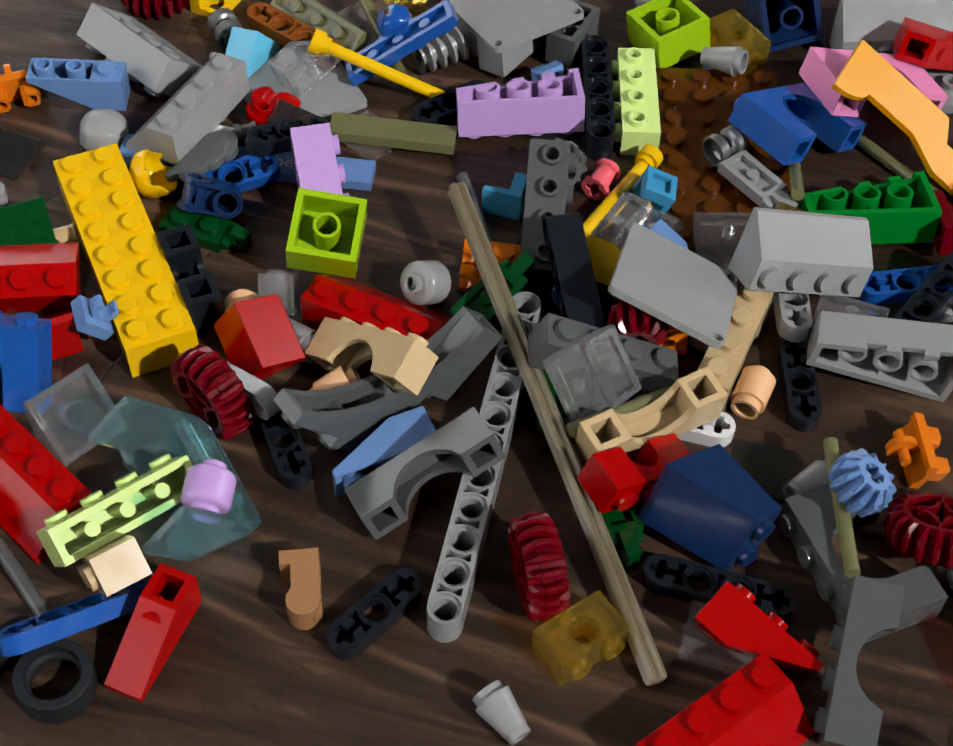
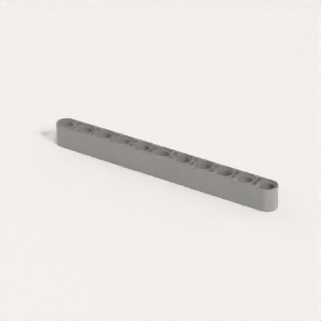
(500, 413)

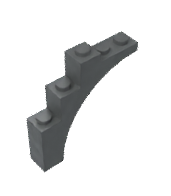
(351, 411)

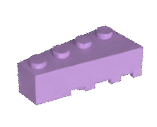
(522, 107)
(315, 158)

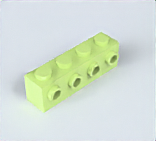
(636, 99)
(115, 513)

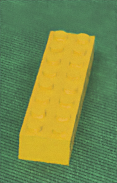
(126, 258)

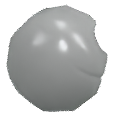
(102, 128)

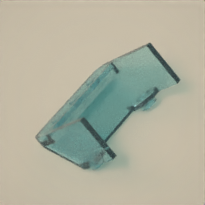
(148, 431)

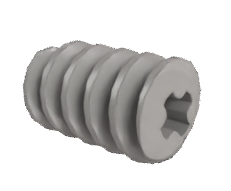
(448, 45)

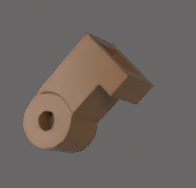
(305, 595)

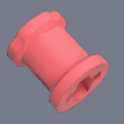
(604, 174)

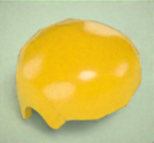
(149, 175)

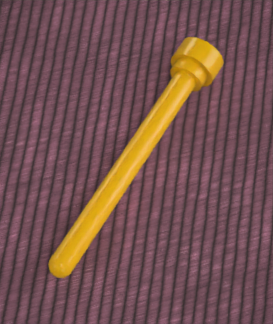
(323, 45)
(646, 156)

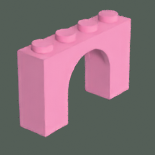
(825, 64)

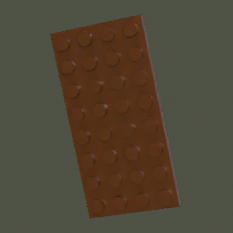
(690, 109)

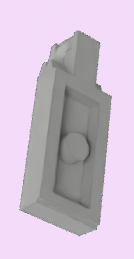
(755, 180)

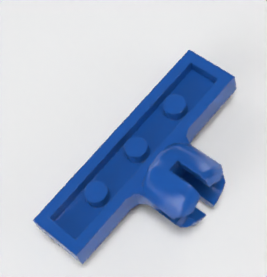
(403, 35)

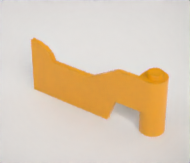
(874, 78)

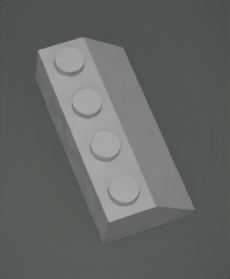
(880, 20)
(146, 54)
(194, 109)
(804, 253)

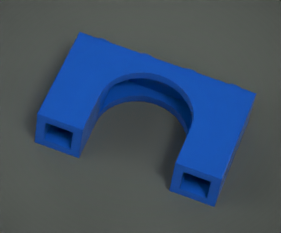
(789, 120)
(24, 358)

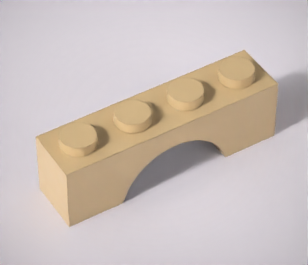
(746, 323)
(396, 358)
(681, 408)

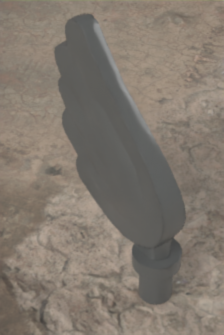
(210, 152)

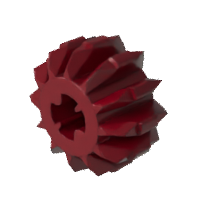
(637, 323)

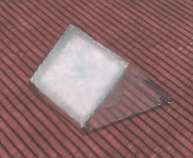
(69, 413)

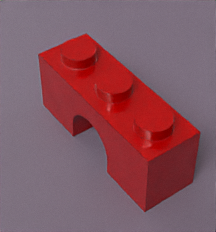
(618, 482)

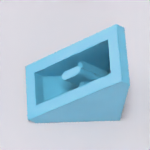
(251, 47)

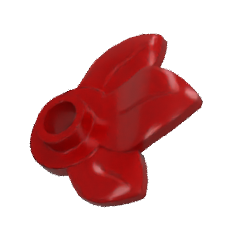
(264, 103)

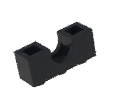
(194, 283)

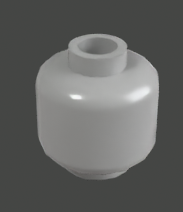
(425, 282)

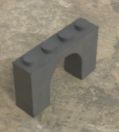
(811, 527)

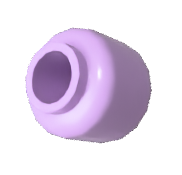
(209, 486)

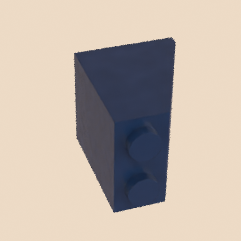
(786, 21)
(711, 508)

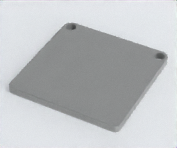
(514, 22)
(327, 96)
(675, 285)

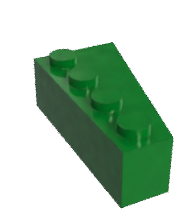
(895, 209)

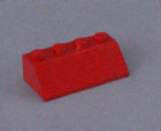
(39, 277)
(340, 296)
(31, 486)
(746, 709)

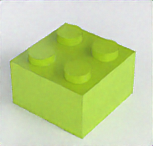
(671, 28)
(326, 233)

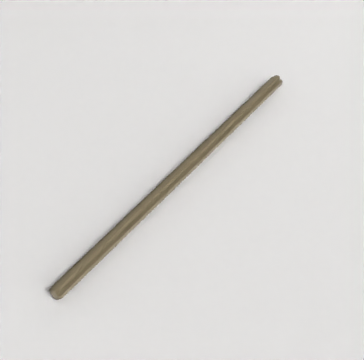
(559, 441)

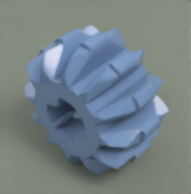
(861, 482)

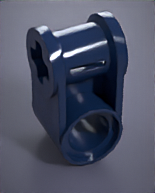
(207, 196)

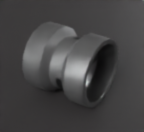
(220, 25)
(723, 145)

